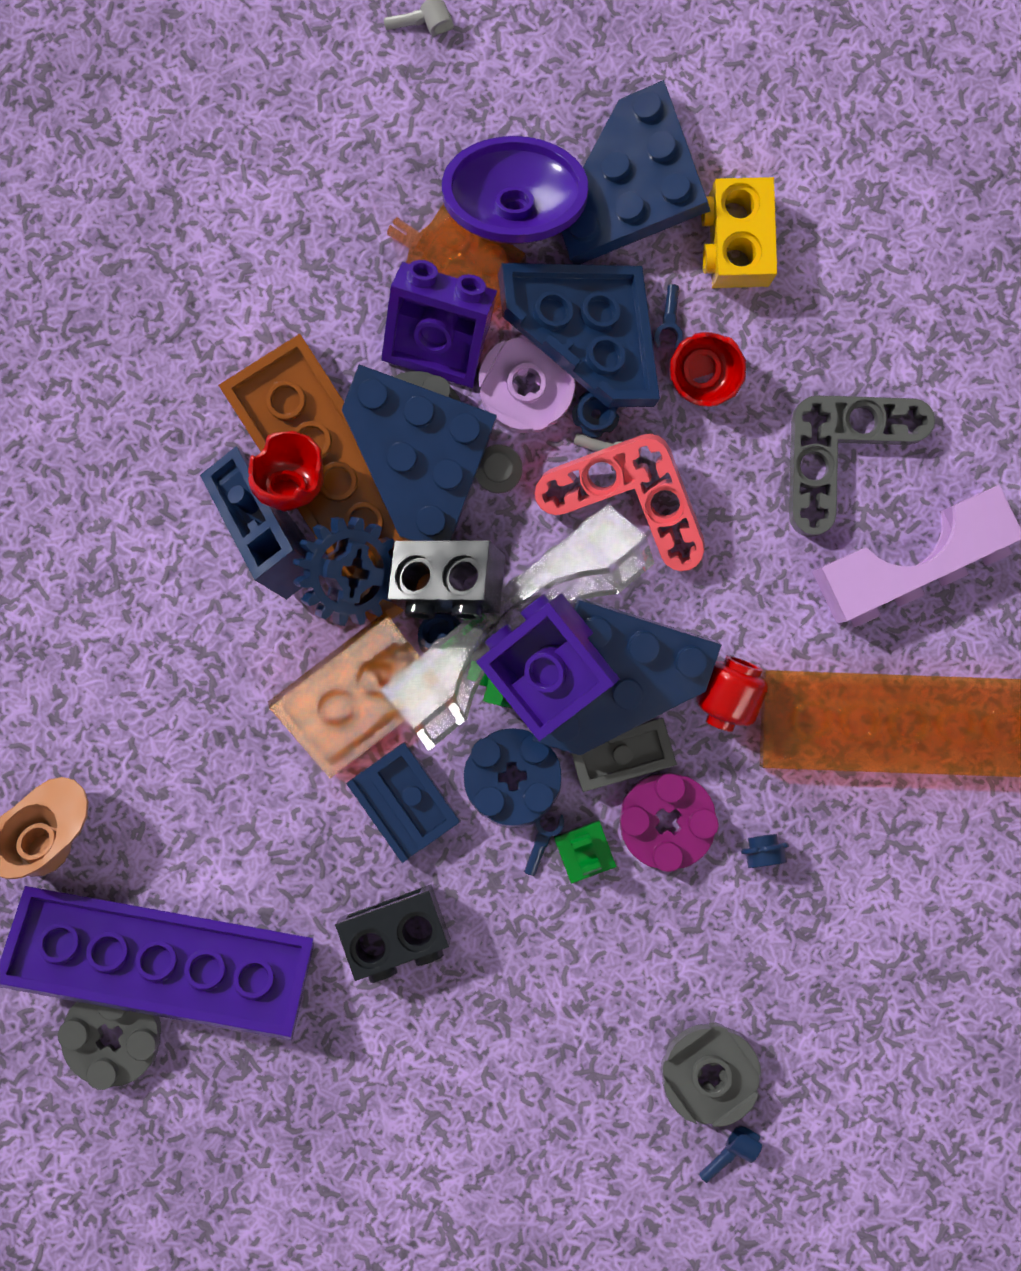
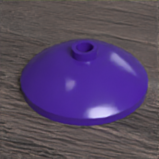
(514, 189)

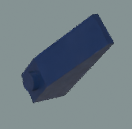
(261, 533)

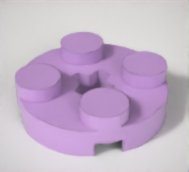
(501, 397)

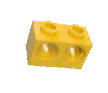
(751, 235)

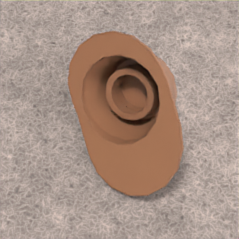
(41, 828)

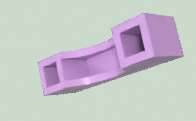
(969, 532)

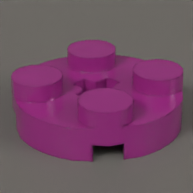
(669, 793)

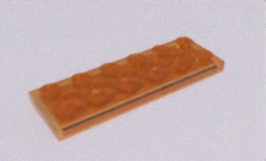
(891, 723)

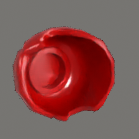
(704, 355)
(287, 471)

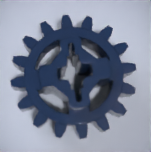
(346, 590)

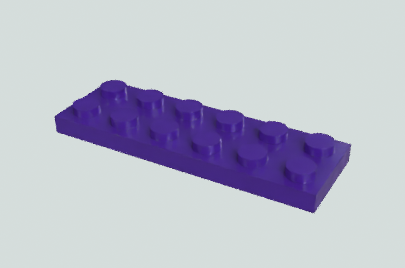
(156, 962)

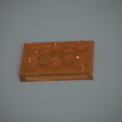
(338, 702)

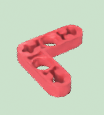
(628, 477)

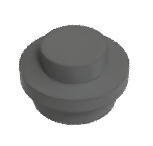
(499, 469)

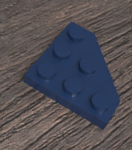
(636, 178)
(587, 323)
(417, 450)
(655, 670)

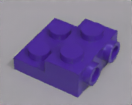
(437, 322)
(547, 665)

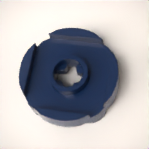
(492, 798)

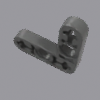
(838, 430)

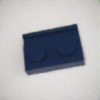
(403, 802)

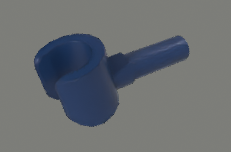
(669, 318)
(540, 843)
(740, 1143)

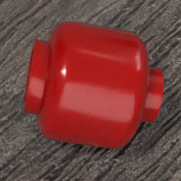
(733, 694)

